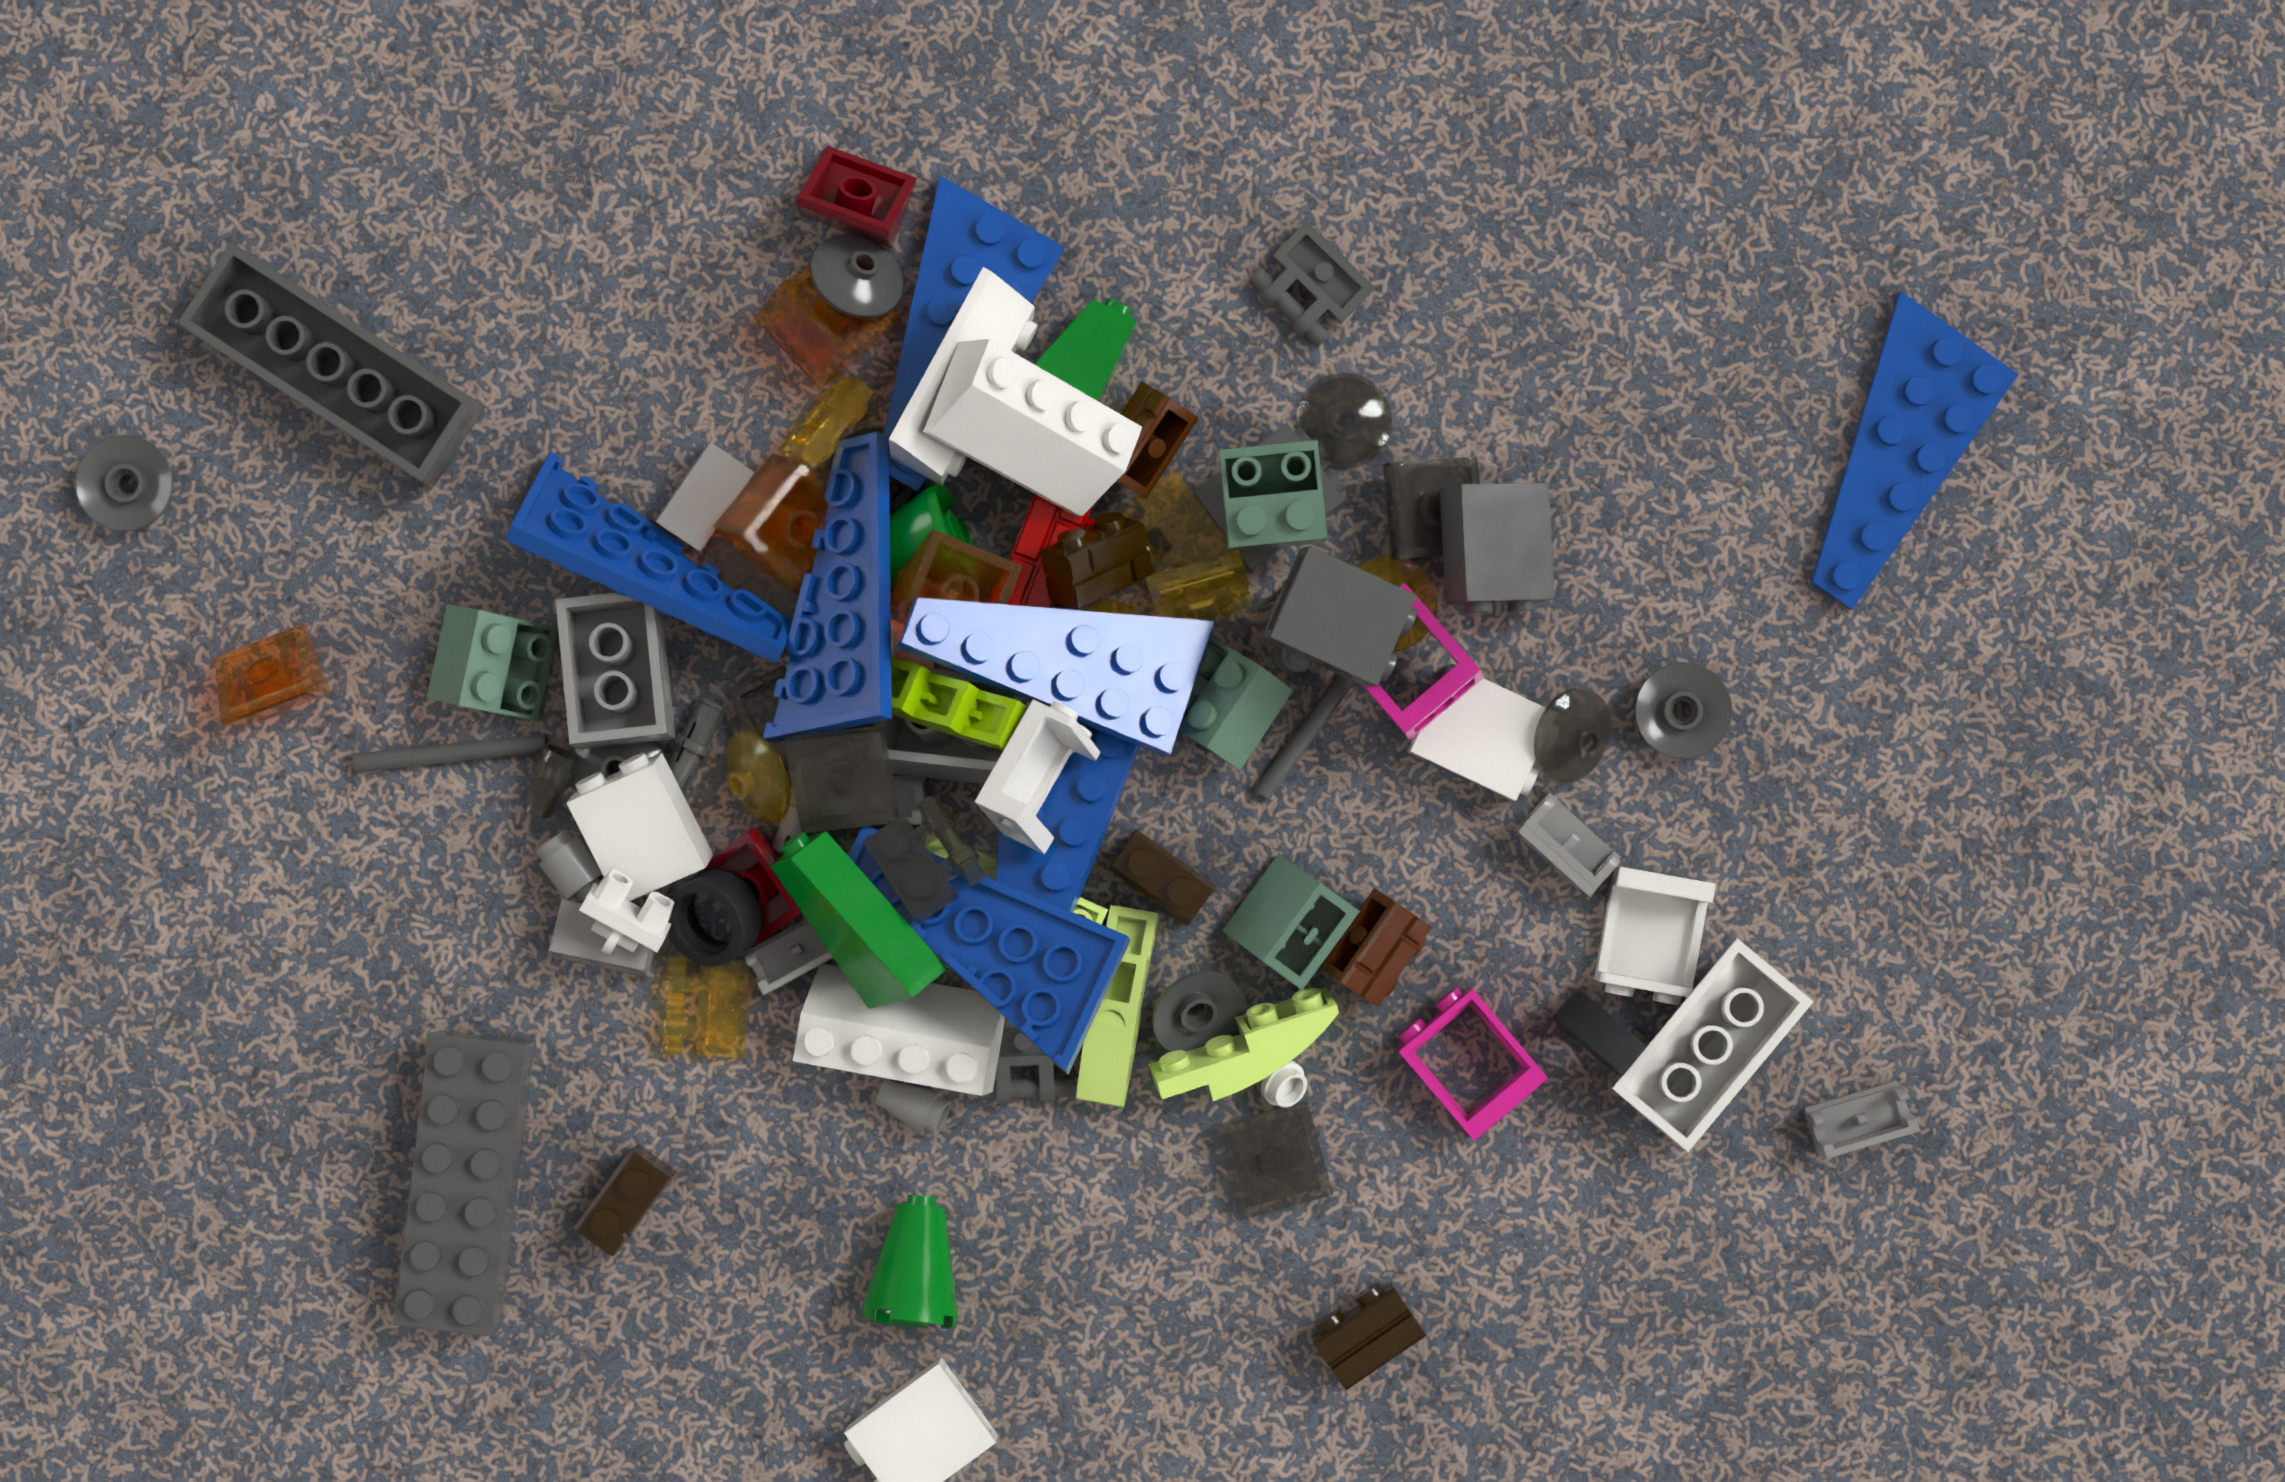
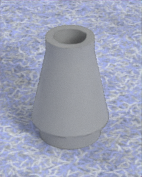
(915, 1106)

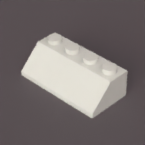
(989, 312)
(1030, 426)
(935, 1039)
(1712, 1045)

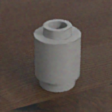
(569, 865)

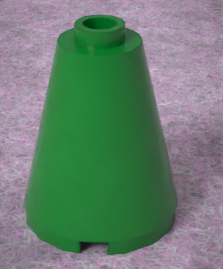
(916, 519)
(914, 1270)

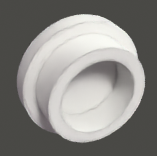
(1285, 1085)

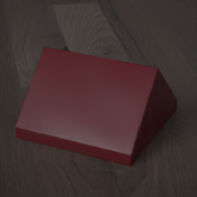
(856, 196)
(750, 861)

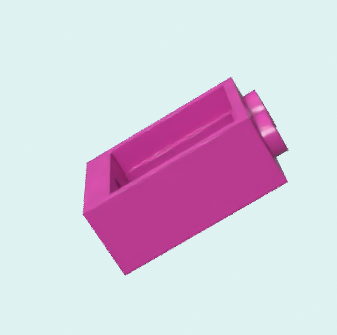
(1439, 695)
(1499, 1101)

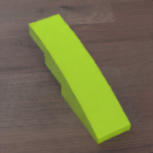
(953, 705)

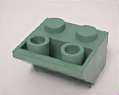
(1273, 496)
(492, 662)
(1231, 704)
(1290, 921)

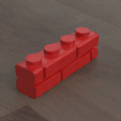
(1039, 530)

